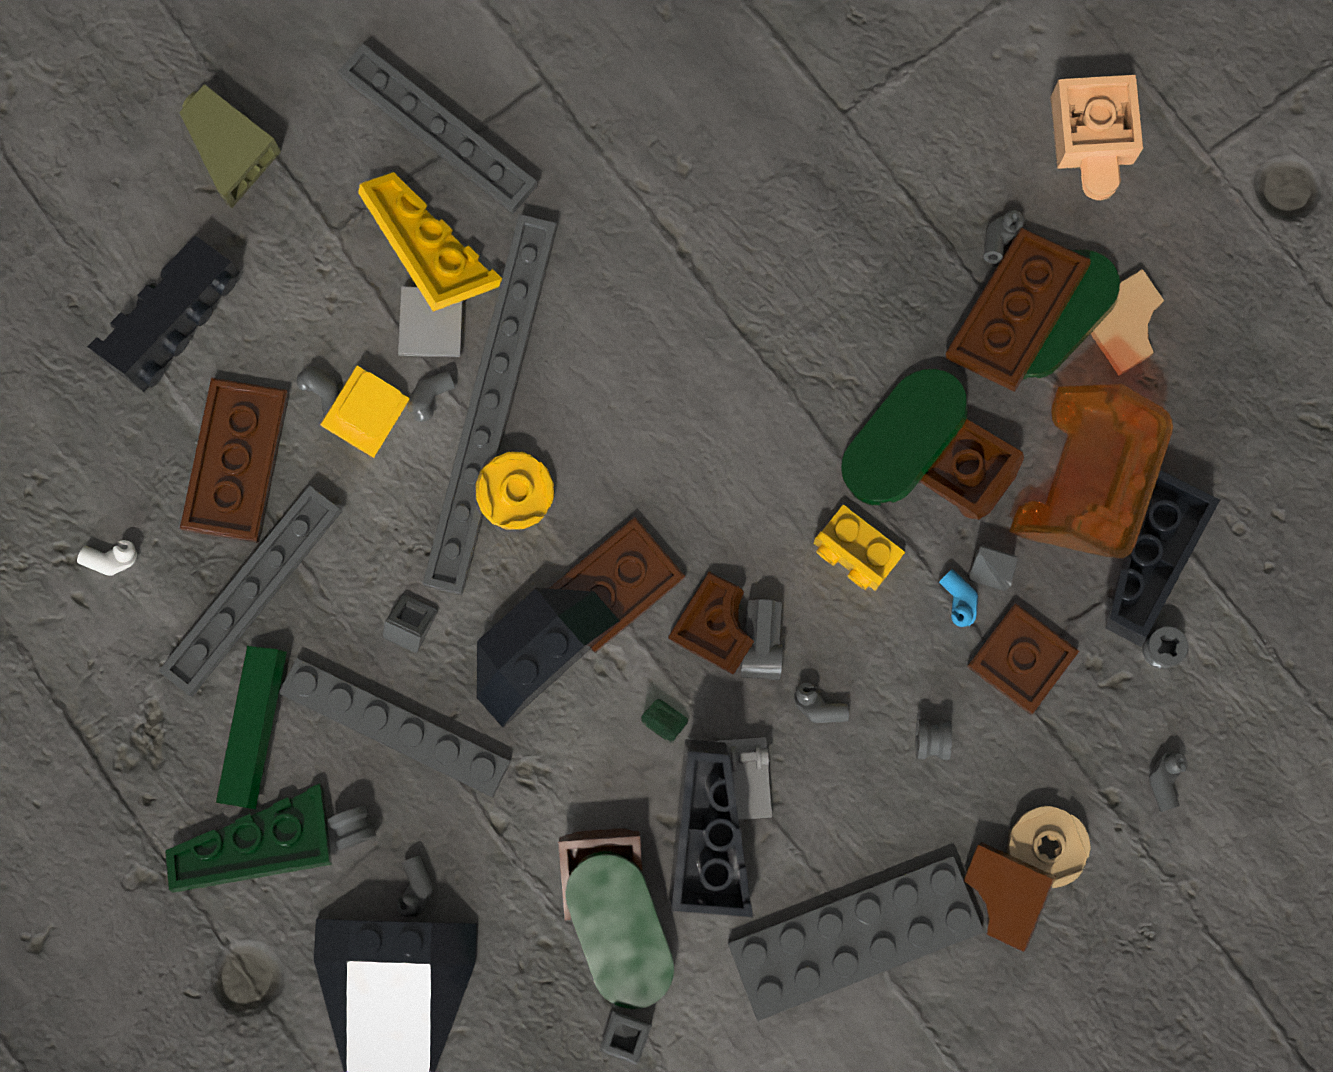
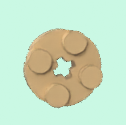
(1058, 825)

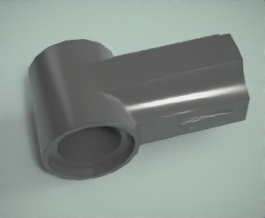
(766, 652)

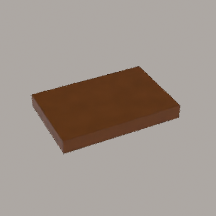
(626, 573)

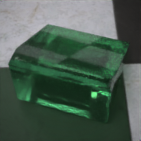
(664, 720)

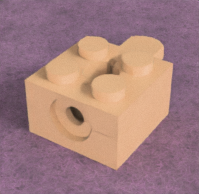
(1097, 129)

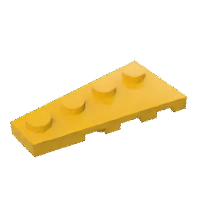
(428, 250)

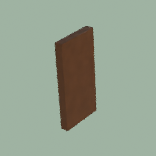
(1018, 309)
(234, 460)

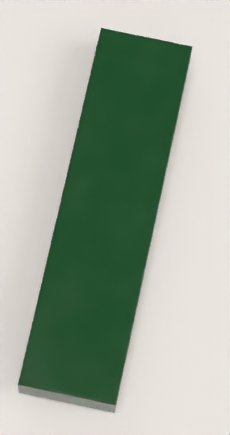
(251, 727)

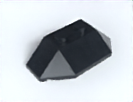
(537, 646)

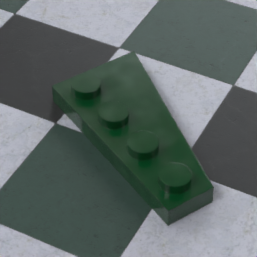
(268, 843)

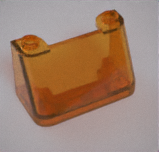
(1103, 472)

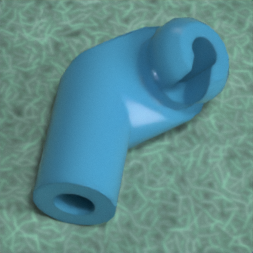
(964, 599)

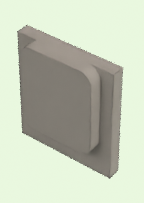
(426, 331)

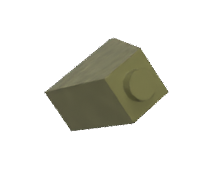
(228, 143)

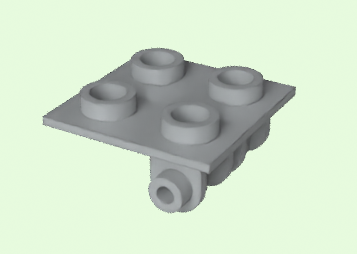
(750, 777)

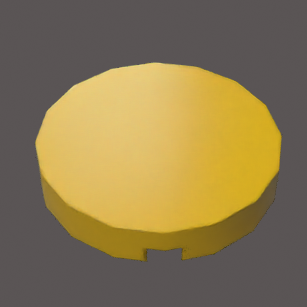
(514, 490)

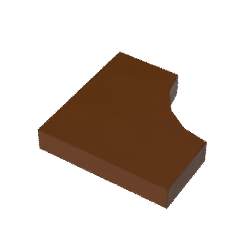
(712, 625)
(1012, 894)

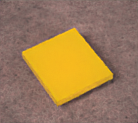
(365, 411)

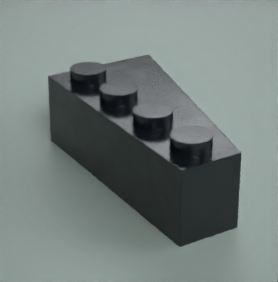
(166, 314)
(1164, 545)
(708, 847)

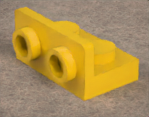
(858, 549)

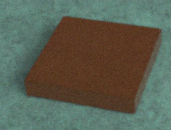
(1023, 659)

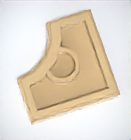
(1125, 330)

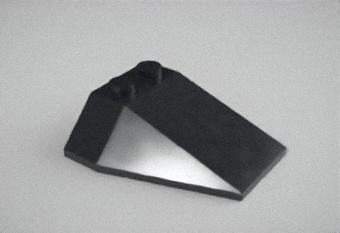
(393, 989)

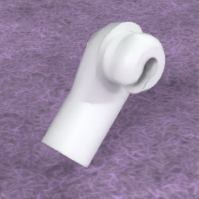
(111, 562)

